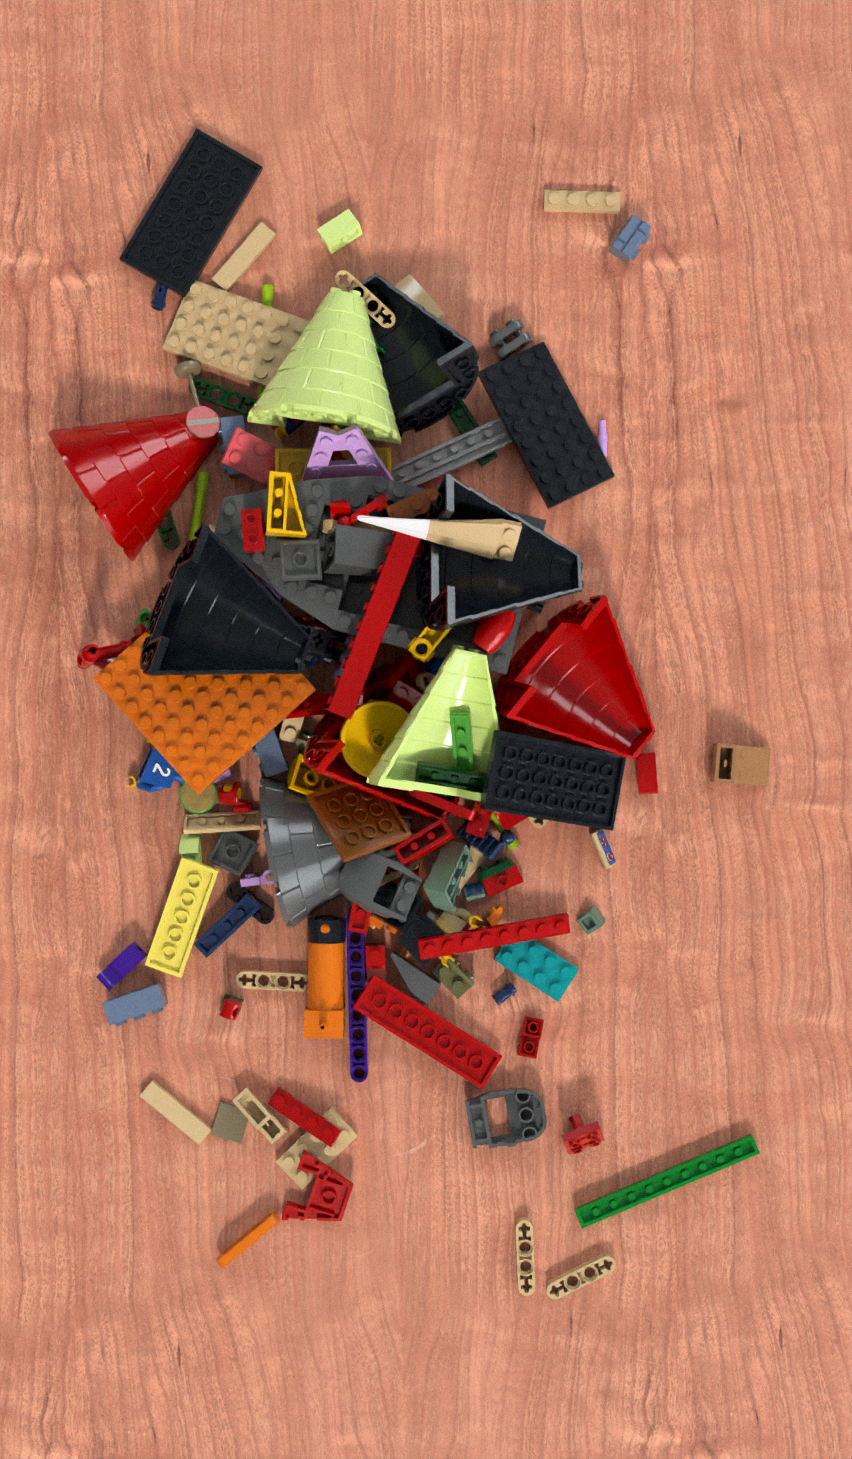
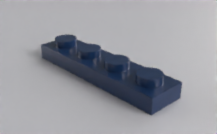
(227, 924)

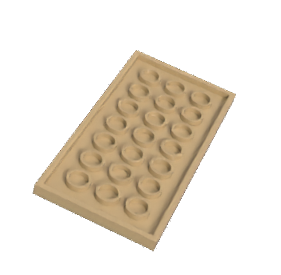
(232, 333)

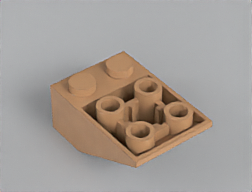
(740, 764)

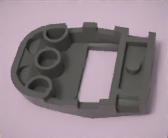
(362, 878)
(525, 1117)

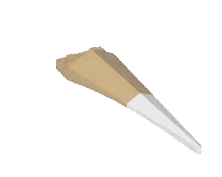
(480, 537)

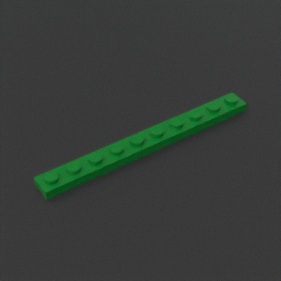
(666, 1180)

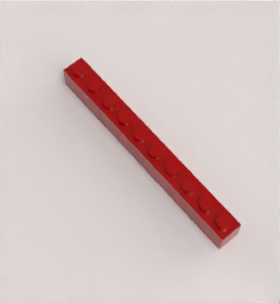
(374, 624)

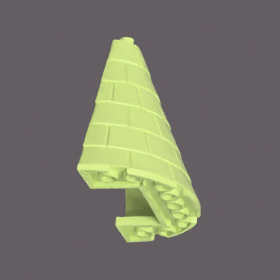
(332, 374)
(425, 736)

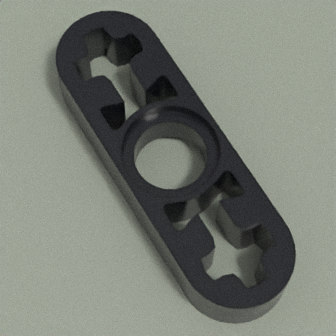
(242, 890)

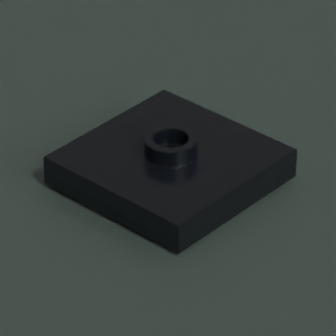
(418, 931)

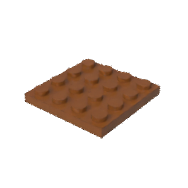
(357, 820)

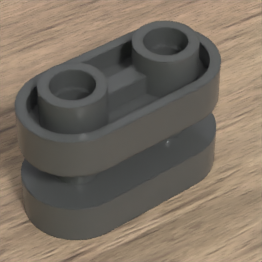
(512, 328)

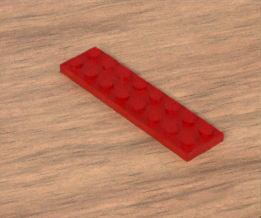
(427, 1031)

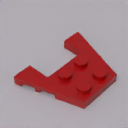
(327, 1196)

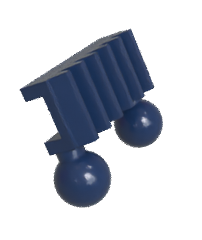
(489, 845)

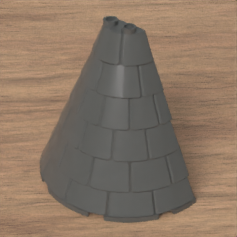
(300, 851)

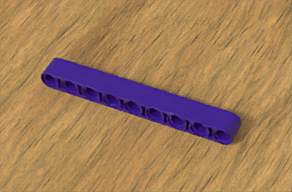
(356, 1023)

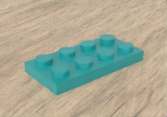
(538, 966)

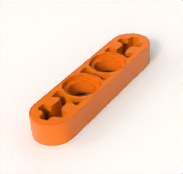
(247, 1239)

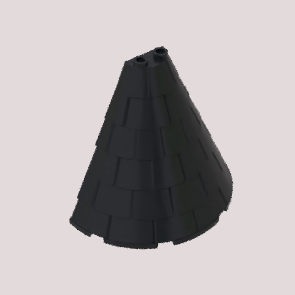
(423, 360)
(469, 587)
(219, 619)

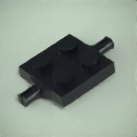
(384, 900)

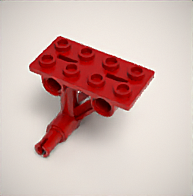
(99, 656)

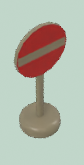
(200, 419)

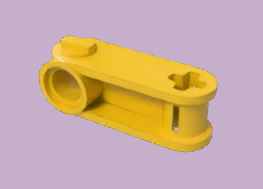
(430, 639)

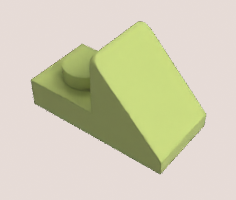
(190, 846)

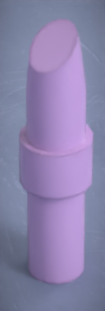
(603, 437)

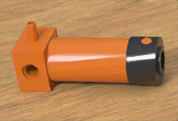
(325, 977)

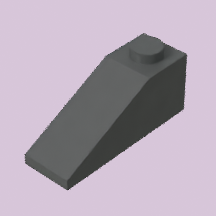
(419, 982)

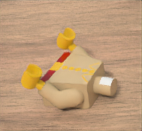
(452, 923)

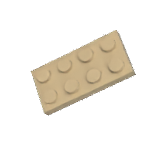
(291, 1157)

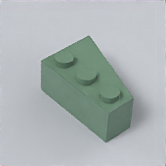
(446, 875)

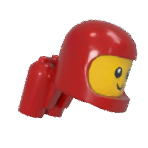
(232, 795)

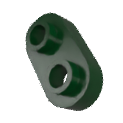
(501, 865)

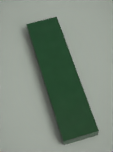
(464, 423)
(450, 776)

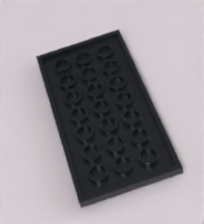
(191, 213)
(545, 425)
(552, 781)

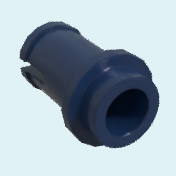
(159, 297)
(503, 994)

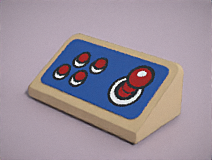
(603, 848)

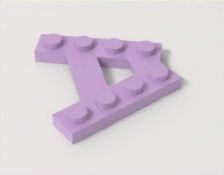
(351, 438)

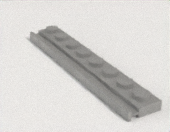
(452, 454)

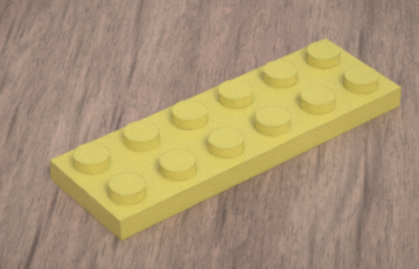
(182, 917)

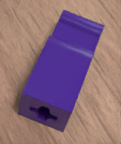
(122, 965)

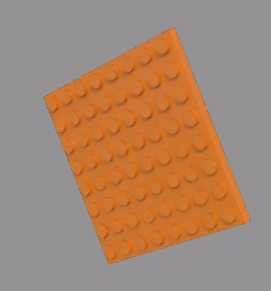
(200, 719)

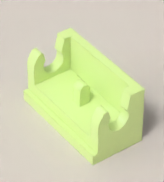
(340, 231)

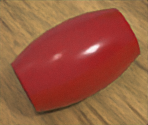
(493, 631)

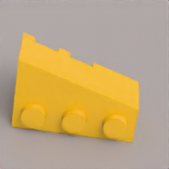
(282, 509)

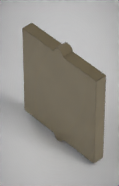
(229, 1123)

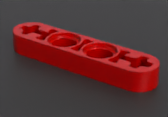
(442, 803)

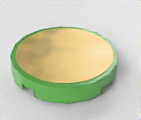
(198, 803)

